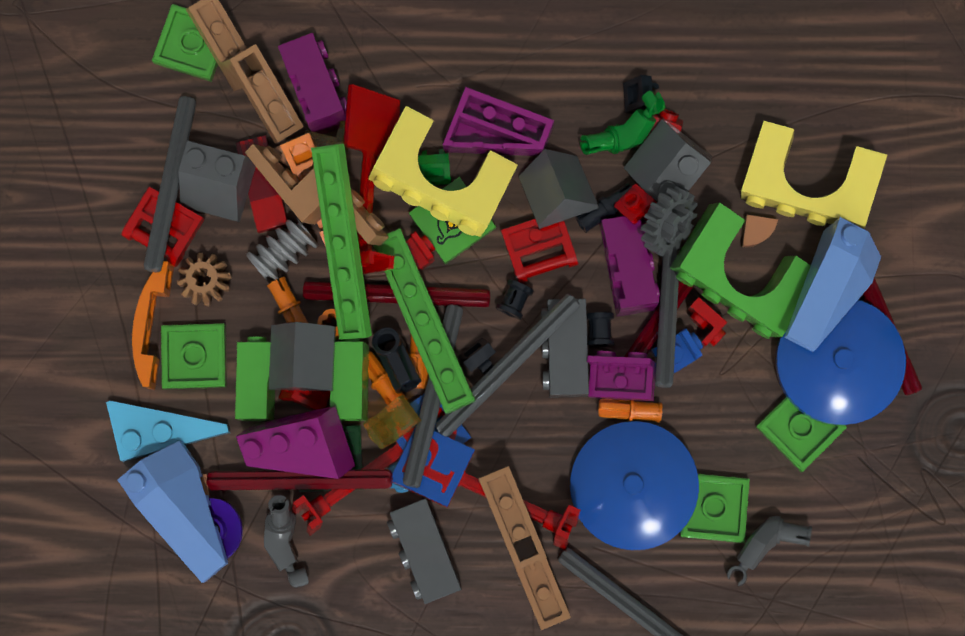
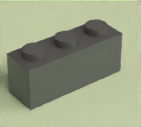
(567, 355)
(424, 552)

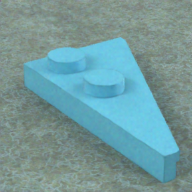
(147, 431)

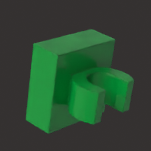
(435, 167)

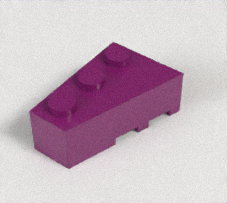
(314, 83)
(495, 125)
(629, 267)
(299, 444)

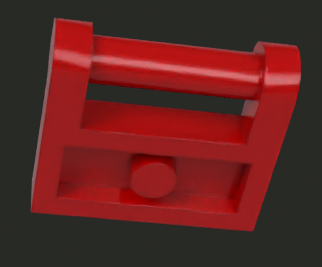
(183, 226)
(529, 239)

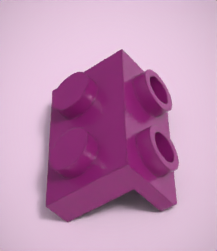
(621, 376)

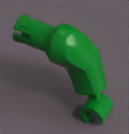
(628, 135)

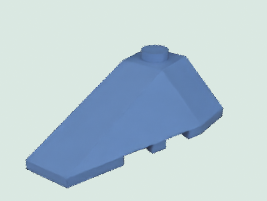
(835, 282)
(172, 499)

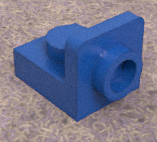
(686, 349)

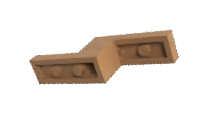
(245, 68)
(303, 194)
(524, 547)

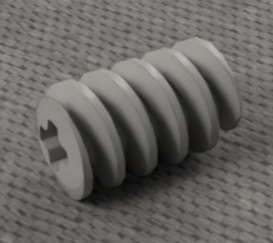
(282, 249)

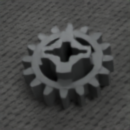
(669, 221)

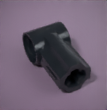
(396, 361)

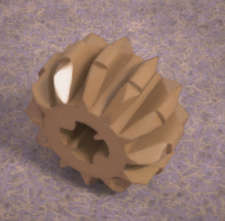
(195, 288)

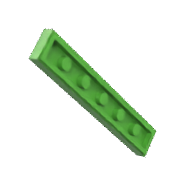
(341, 241)
(425, 325)

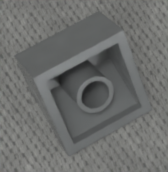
(667, 161)
(214, 181)

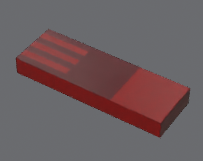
(264, 200)

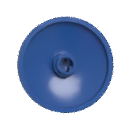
(850, 372)
(634, 485)

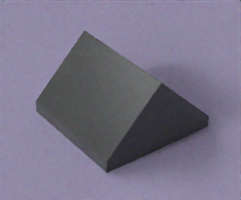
(556, 188)
(302, 357)

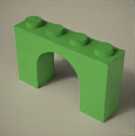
(702, 265)
(257, 402)

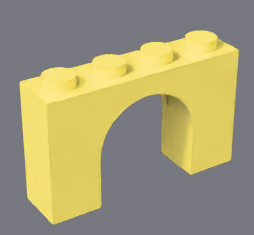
(767, 183)
(467, 208)

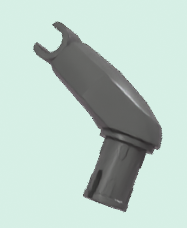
(277, 536)
(764, 539)

